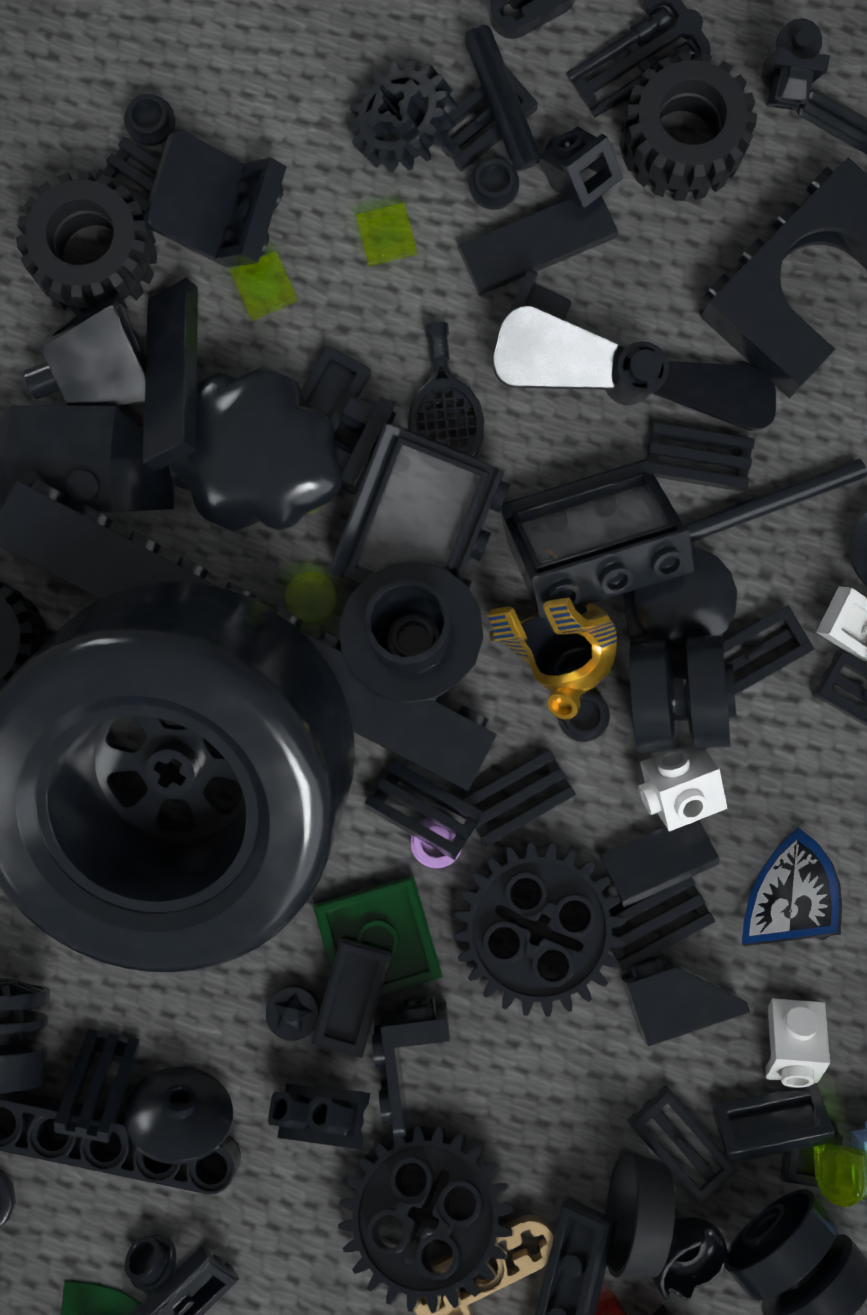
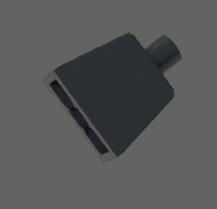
(92, 359)

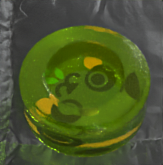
(311, 597)

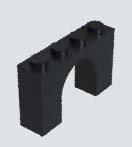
(752, 306)

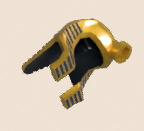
(565, 650)

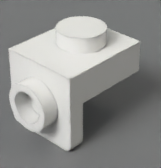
(847, 622)
(797, 1042)

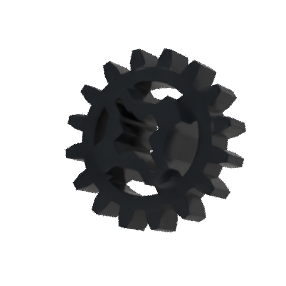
(402, 115)

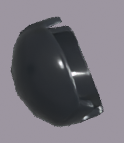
(693, 1258)

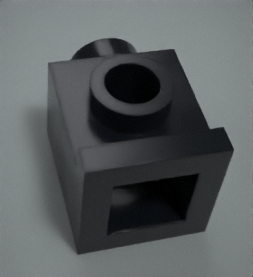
(572, 154)

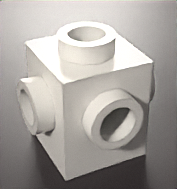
(682, 786)

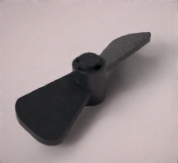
(554, 354)

